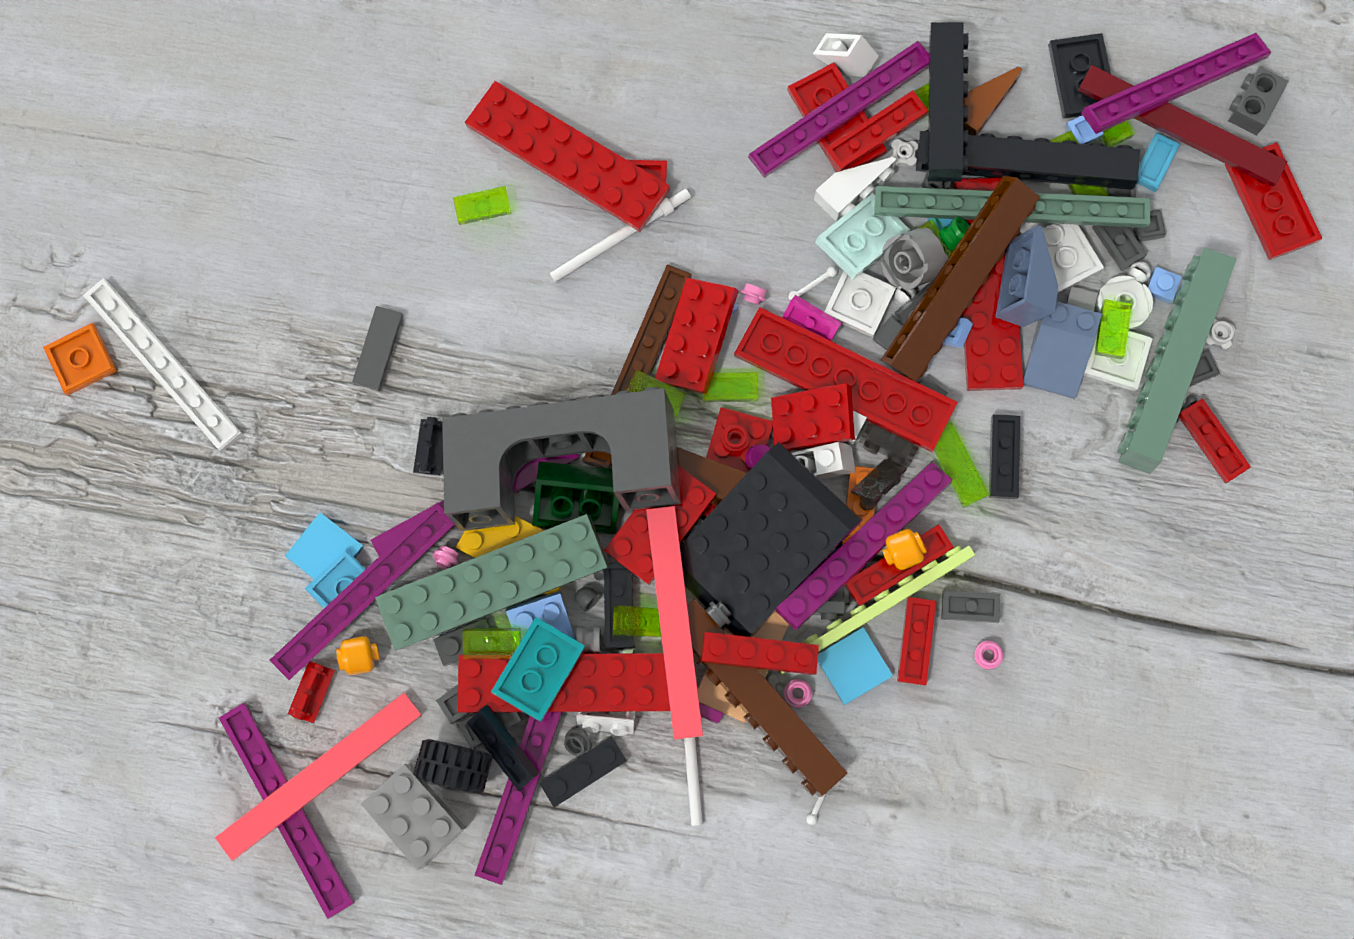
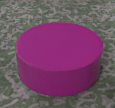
(755, 453)

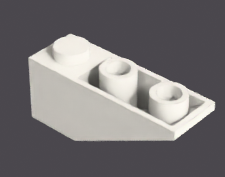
(849, 186)
(828, 460)

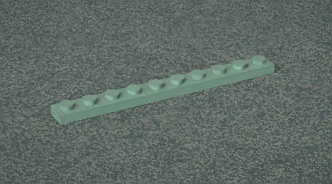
(1048, 209)

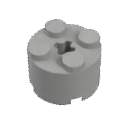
(913, 258)

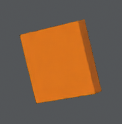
(80, 359)

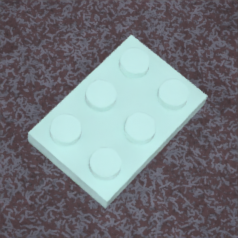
(859, 237)

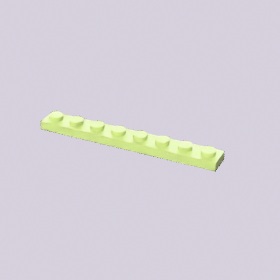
(887, 600)

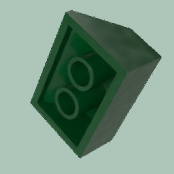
(574, 491)

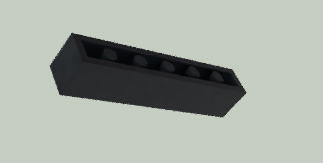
(946, 105)

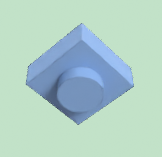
(1082, 131)
(1163, 284)
(958, 336)

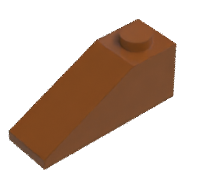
(986, 99)

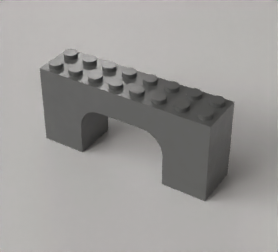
(492, 446)

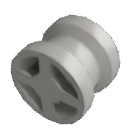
(590, 639)

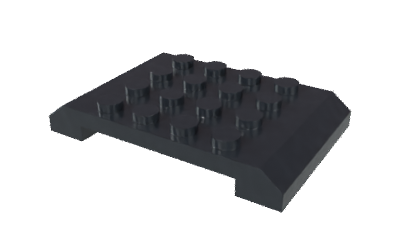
(764, 540)

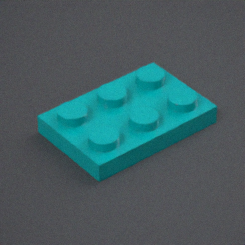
(538, 669)

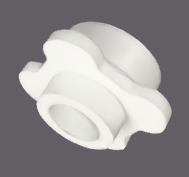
(910, 148)
(1227, 330)

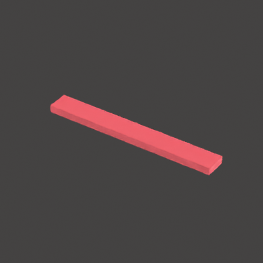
(674, 623)
(317, 777)

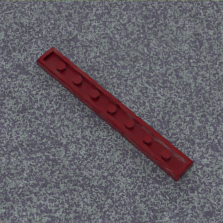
(1193, 131)

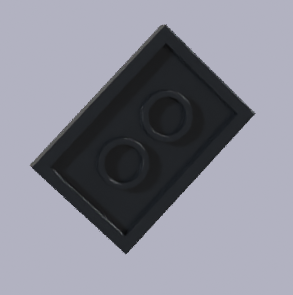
(1070, 63)

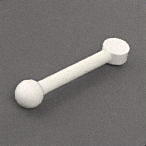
(831, 272)
(812, 818)

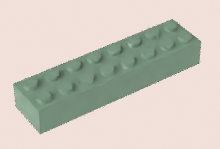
(1177, 360)
(492, 582)

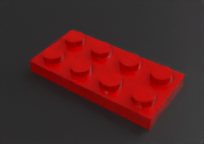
(816, 90)
(1277, 211)
(696, 335)
(759, 433)
(632, 542)

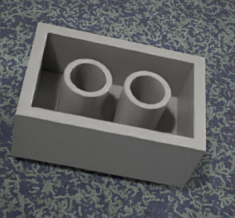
(413, 816)

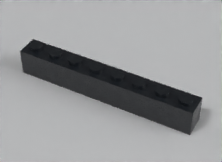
(1045, 161)

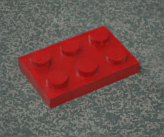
(813, 417)

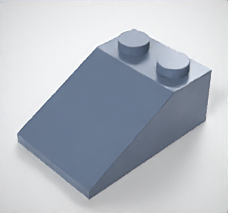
(1027, 280)
(1061, 350)

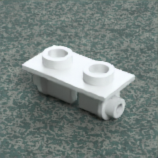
(615, 722)

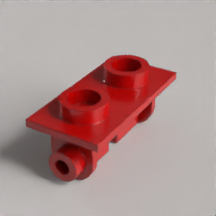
(311, 692)

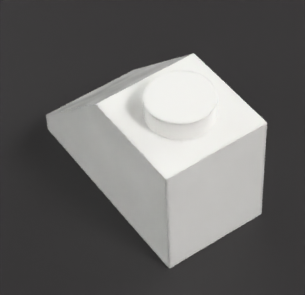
(849, 53)

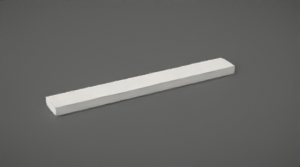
(163, 365)

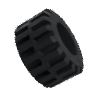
(452, 766)

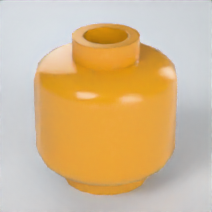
(904, 549)
(357, 655)

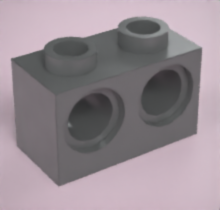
(1259, 102)

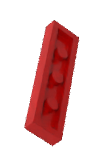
(876, 131)
(883, 576)
(760, 653)

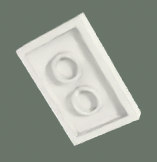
(1069, 252)

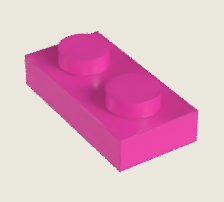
(811, 318)

